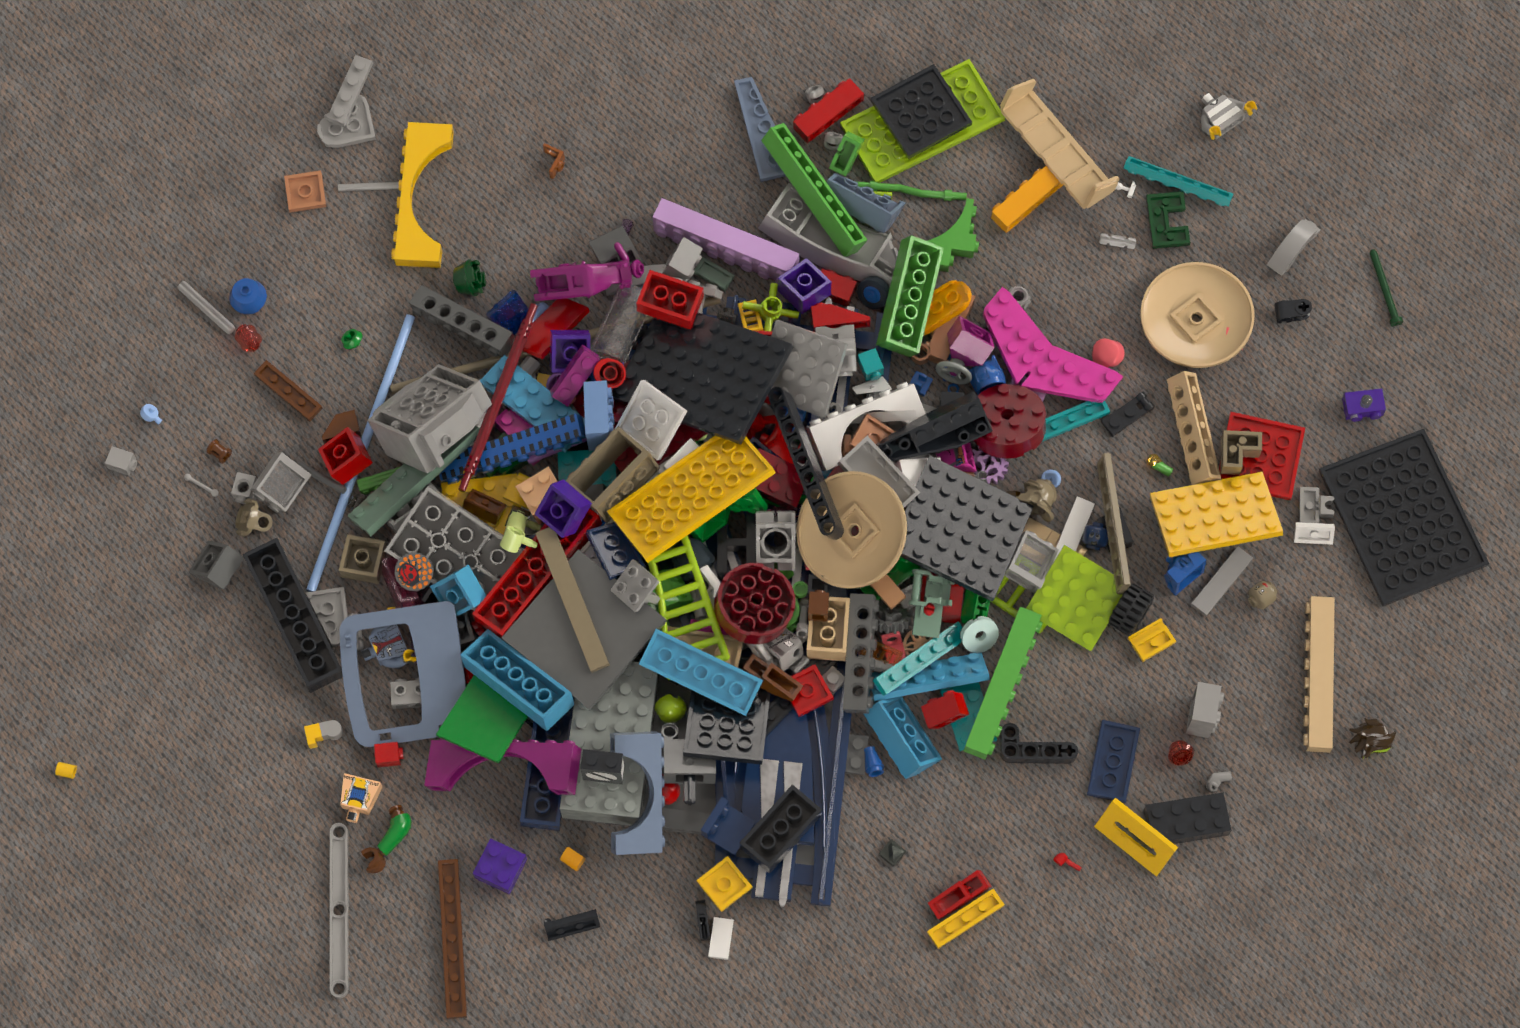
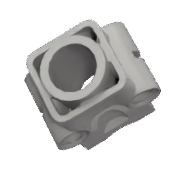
(846, 335)

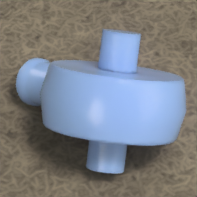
(150, 413)

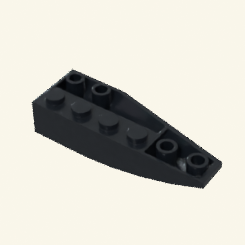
(939, 429)

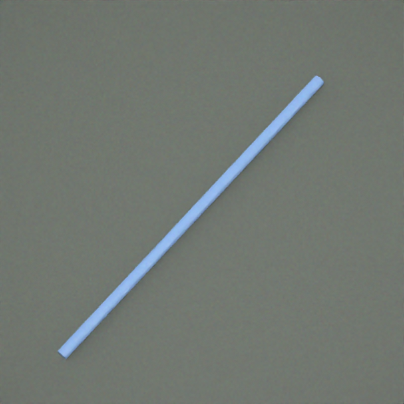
(366, 438)

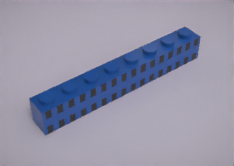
(520, 446)

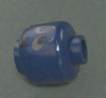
(1095, 536)

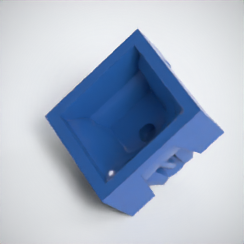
(1183, 570)

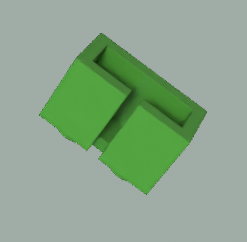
(845, 158)

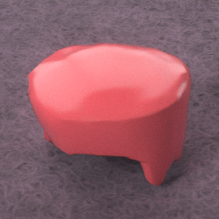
(1108, 352)

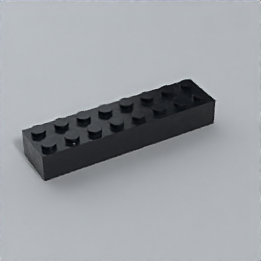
(293, 615)

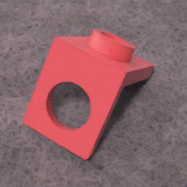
(896, 644)

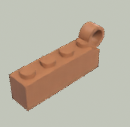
(938, 348)

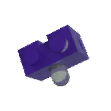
(1363, 404)

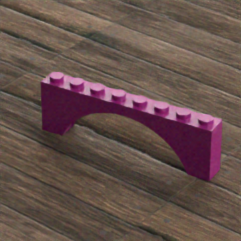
(555, 760)

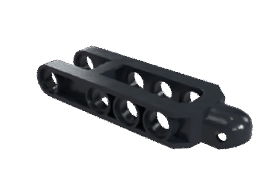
(727, 545)

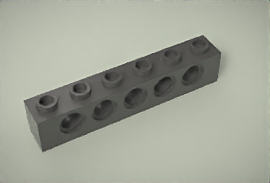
(426, 298)
(859, 604)

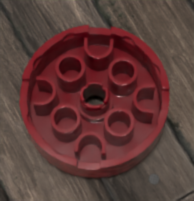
(1015, 418)
(751, 621)

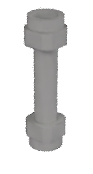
(802, 626)

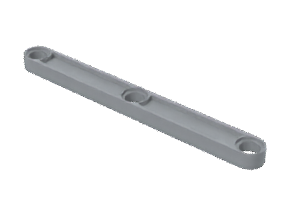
(339, 923)

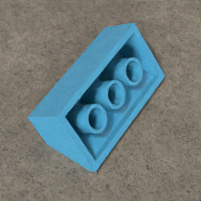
(902, 736)

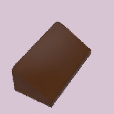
(484, 506)

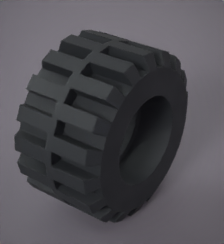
(1131, 609)

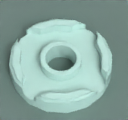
(982, 643)

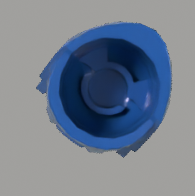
(987, 375)

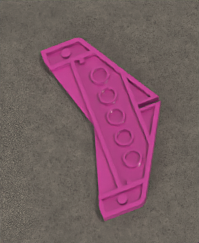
(1048, 367)

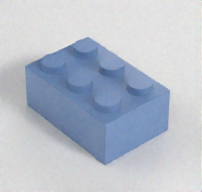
(598, 412)

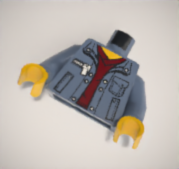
(388, 647)

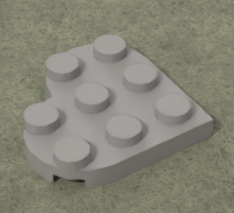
(357, 129)

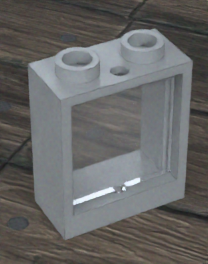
(280, 482)
(1031, 561)

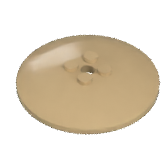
(1200, 291)
(862, 558)

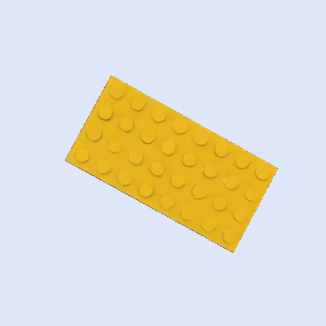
(689, 494)

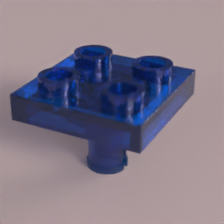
(509, 312)

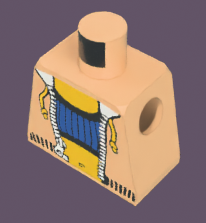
(358, 796)

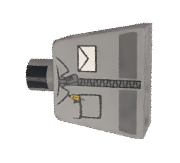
(786, 649)

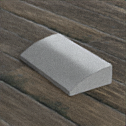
(870, 459)

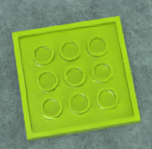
(1076, 598)

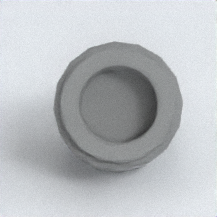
(814, 92)
(833, 138)

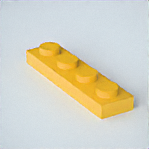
(965, 918)

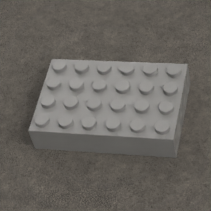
(452, 540)

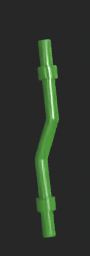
(946, 195)

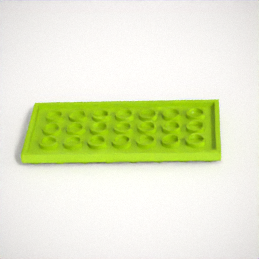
(882, 153)

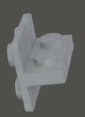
(636, 586)

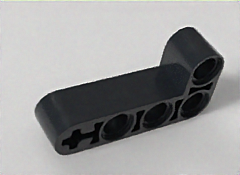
(1038, 748)

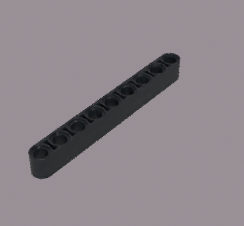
(811, 469)

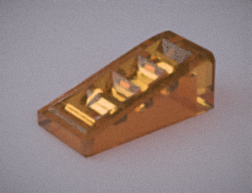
(884, 648)

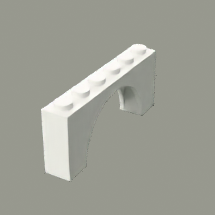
(828, 434)

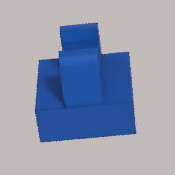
(921, 382)

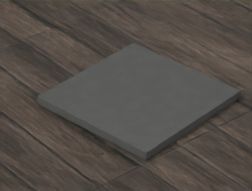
(549, 640)

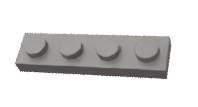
(350, 90)

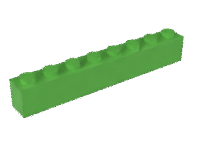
(814, 190)
(1002, 683)

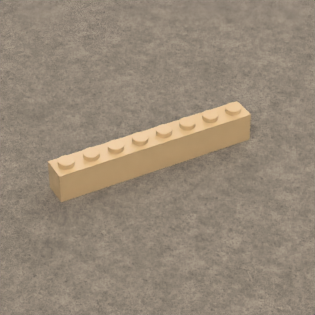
(1319, 674)

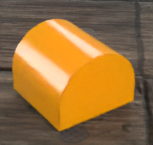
(572, 859)

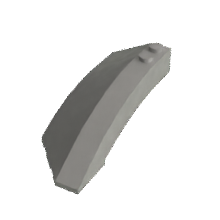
(798, 230)

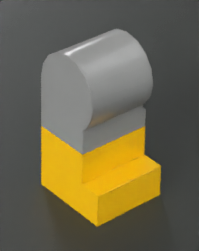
(323, 731)

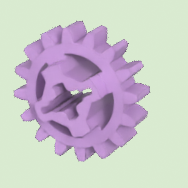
(995, 467)

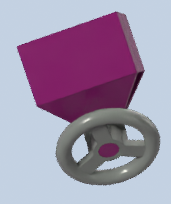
(968, 347)

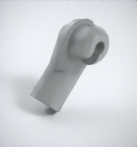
(1216, 779)

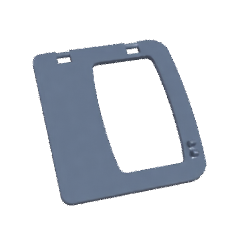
(438, 663)

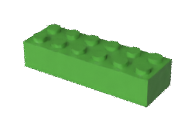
(910, 296)

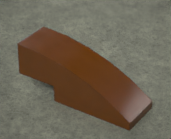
(773, 678)

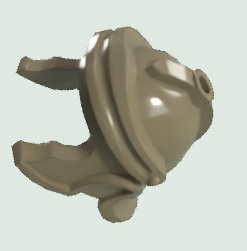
(1040, 495)

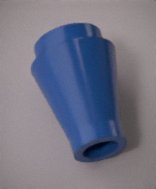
(873, 763)

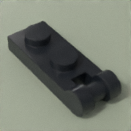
(1127, 414)

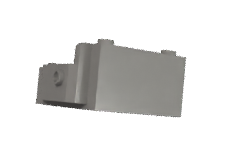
(429, 417)

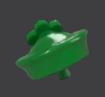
(351, 339)

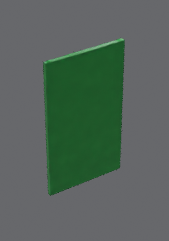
(482, 721)

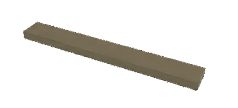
(1113, 524)
(572, 599)

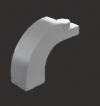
(1292, 246)

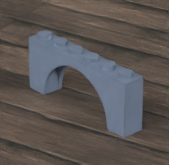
(645, 833)

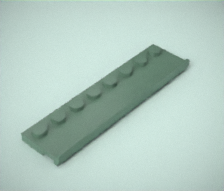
(401, 488)

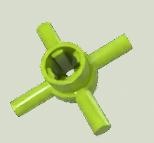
(776, 311)

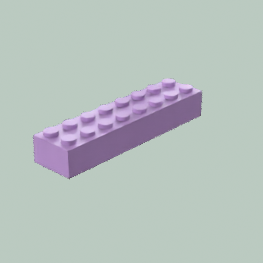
(723, 241)

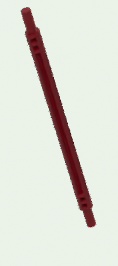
(498, 397)

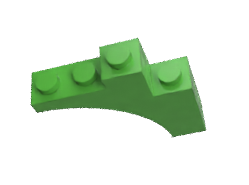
(959, 238)

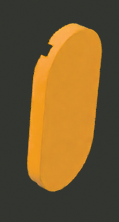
(947, 303)

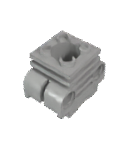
(783, 554)

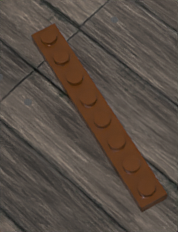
(452, 939)

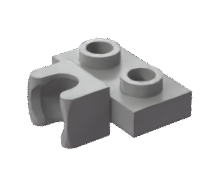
(1312, 506)

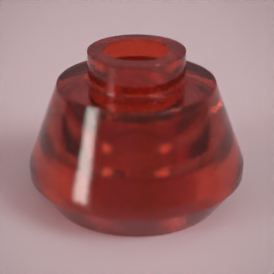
(1180, 753)

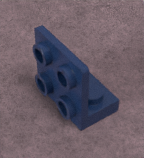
(726, 826)

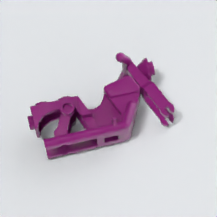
(585, 279)

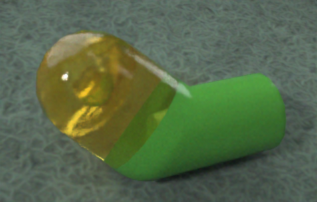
(1156, 463)

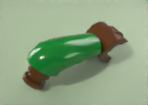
(399, 828)

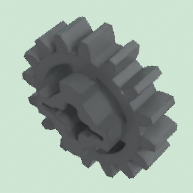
(893, 620)

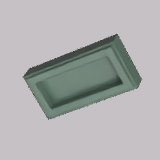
(714, 274)

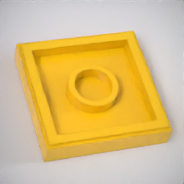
(724, 884)

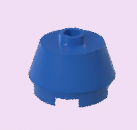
(247, 296)

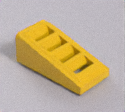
(755, 327)

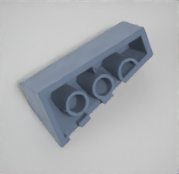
(865, 204)

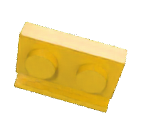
(1151, 640)

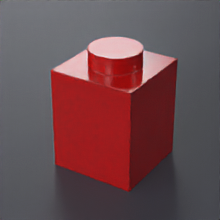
(388, 754)

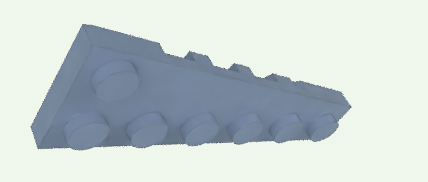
(757, 125)

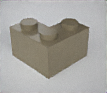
(1236, 446)

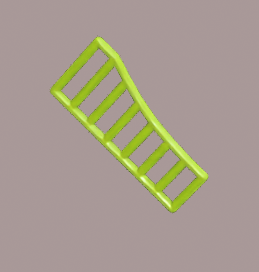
(705, 602)

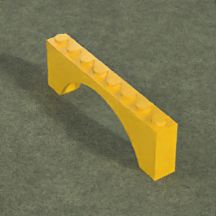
(423, 144)

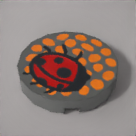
(414, 571)

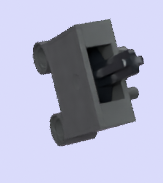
(684, 769)

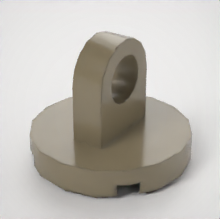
(248, 518)

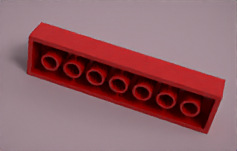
(526, 580)

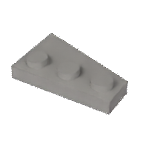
(331, 610)

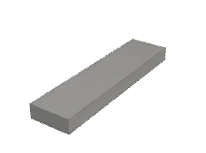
(1221, 581)

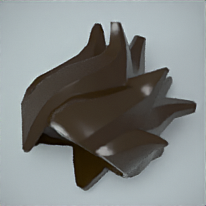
(1372, 738)

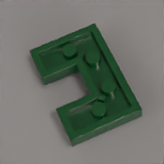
(1161, 233)

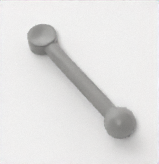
(214, 492)

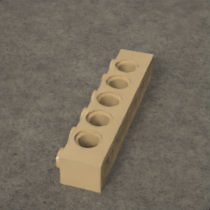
(1193, 428)

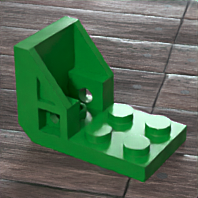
(749, 502)

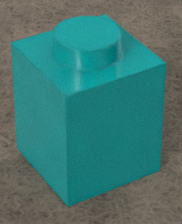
(870, 365)

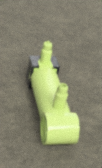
(515, 527)

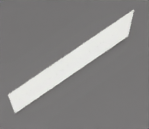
(886, 416)

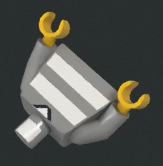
(1223, 114)

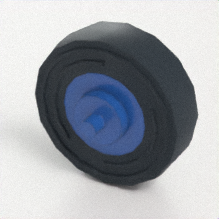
(873, 292)

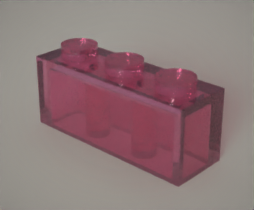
(400, 595)

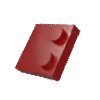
(813, 693)

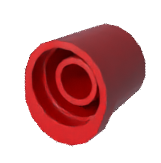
(610, 370)

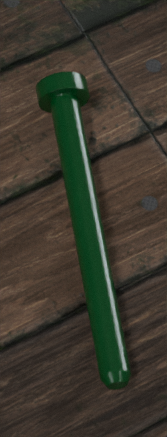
(1395, 319)

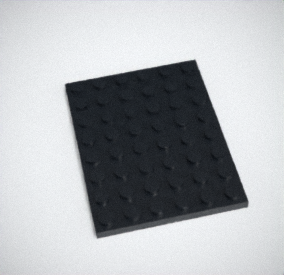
(710, 371)
(1403, 517)

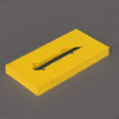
(1162, 846)

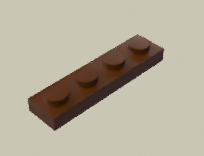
(288, 390)

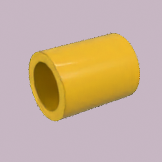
(65, 770)

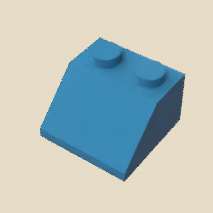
(460, 589)

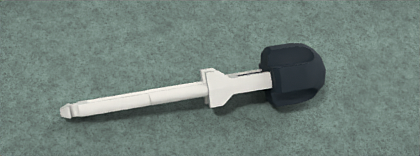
(705, 562)

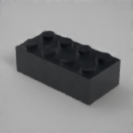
(1190, 818)
(780, 828)

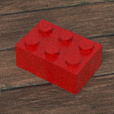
(670, 299)

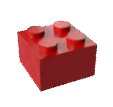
(345, 456)

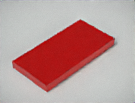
(561, 315)

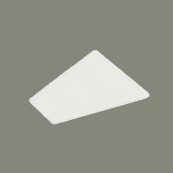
(879, 385)

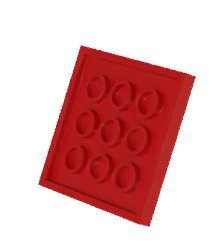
(1278, 456)

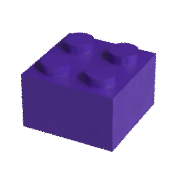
(804, 286)
(564, 346)
(563, 508)
(499, 866)

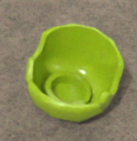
(670, 708)

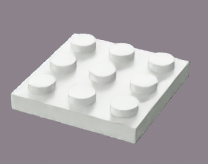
(651, 419)

